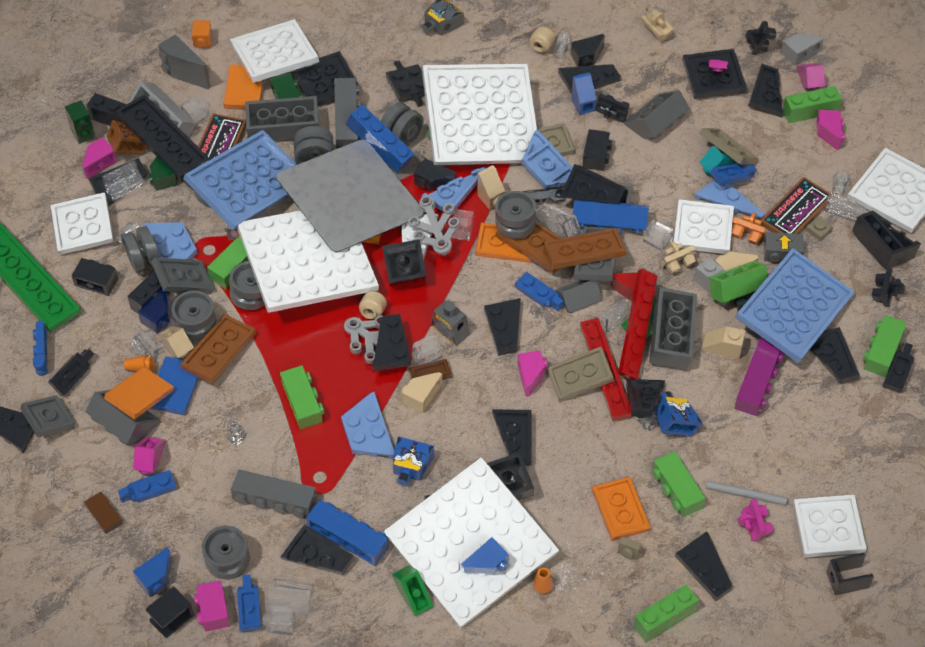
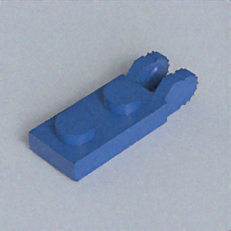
(40, 358)

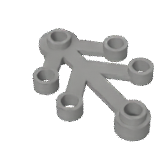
(435, 227)
(360, 329)

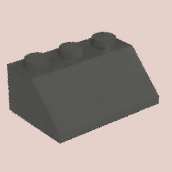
(657, 114)
(118, 422)

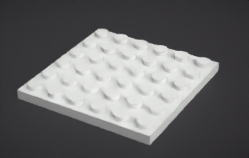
(479, 113)
(298, 266)
(457, 523)

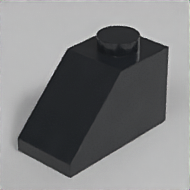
(587, 50)
(432, 176)

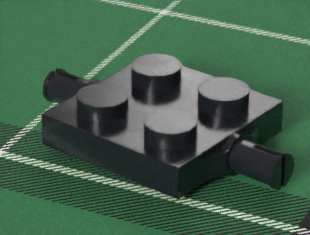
(407, 82)

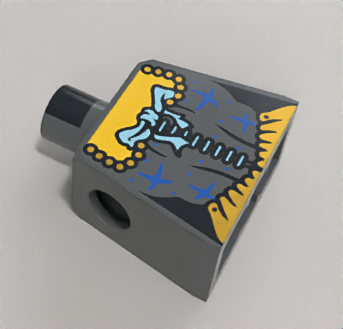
(442, 17)
(450, 322)

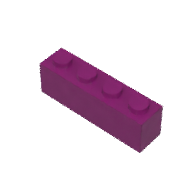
(758, 378)

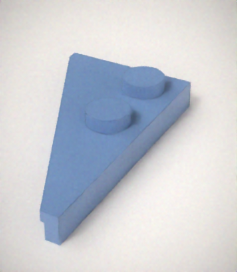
(455, 191)
(728, 195)

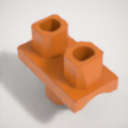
(749, 225)

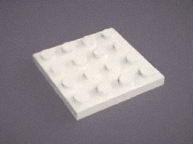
(274, 50)
(893, 190)

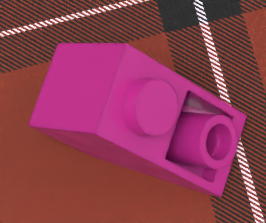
(830, 127)

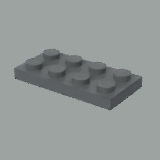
(598, 270)

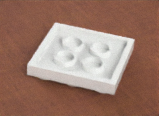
(82, 223)
(704, 226)
(829, 526)

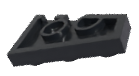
(644, 396)

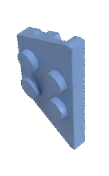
(545, 162)
(172, 240)
(367, 429)

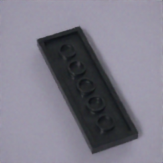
(161, 136)

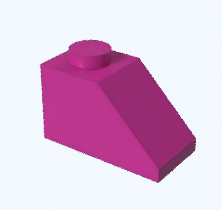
(811, 75)
(98, 157)
(531, 370)
(148, 454)

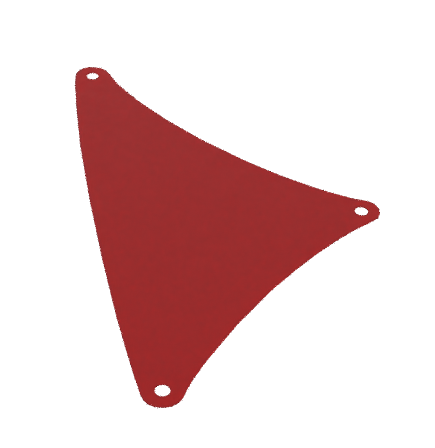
(317, 338)

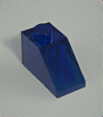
(156, 312)

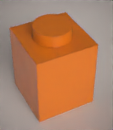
(202, 33)

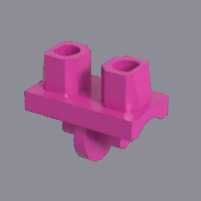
(752, 519)

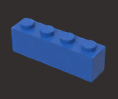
(384, 142)
(611, 214)
(348, 532)

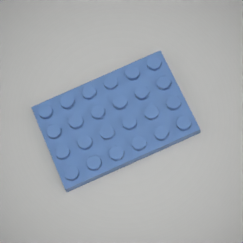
(242, 179)
(795, 305)

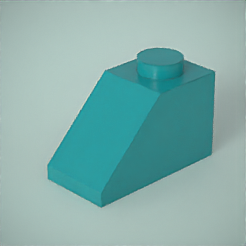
(715, 158)

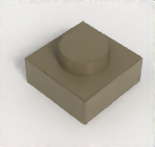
(819, 228)
(629, 548)

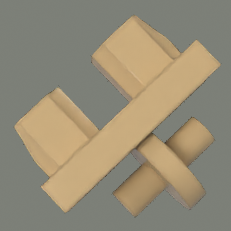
(658, 25)
(685, 255)

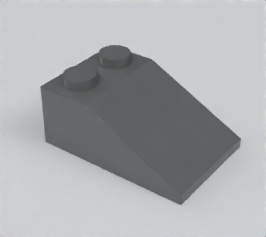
(183, 62)

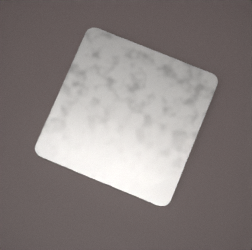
(349, 195)

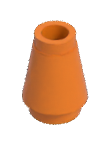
(136, 363)
(543, 582)

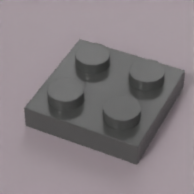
(47, 416)

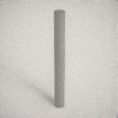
(746, 493)

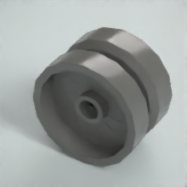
(403, 122)
(311, 143)
(515, 214)
(139, 249)
(244, 288)
(194, 313)
(225, 552)

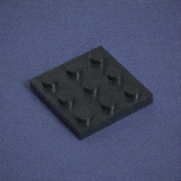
(319, 77)
(713, 83)

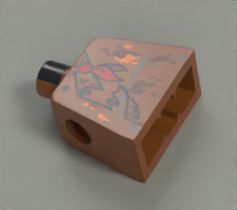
(124, 140)

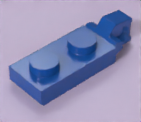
(732, 173)
(538, 291)
(148, 488)
(248, 605)

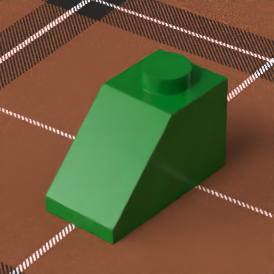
(412, 589)

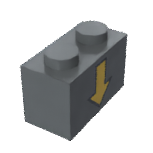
(780, 244)

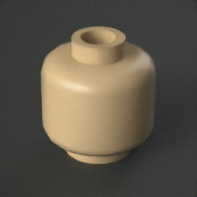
(542, 39)
(372, 305)

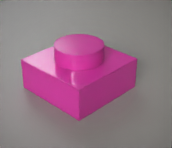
(717, 65)

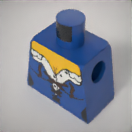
(676, 416)
(411, 460)

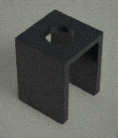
(851, 584)
(170, 612)

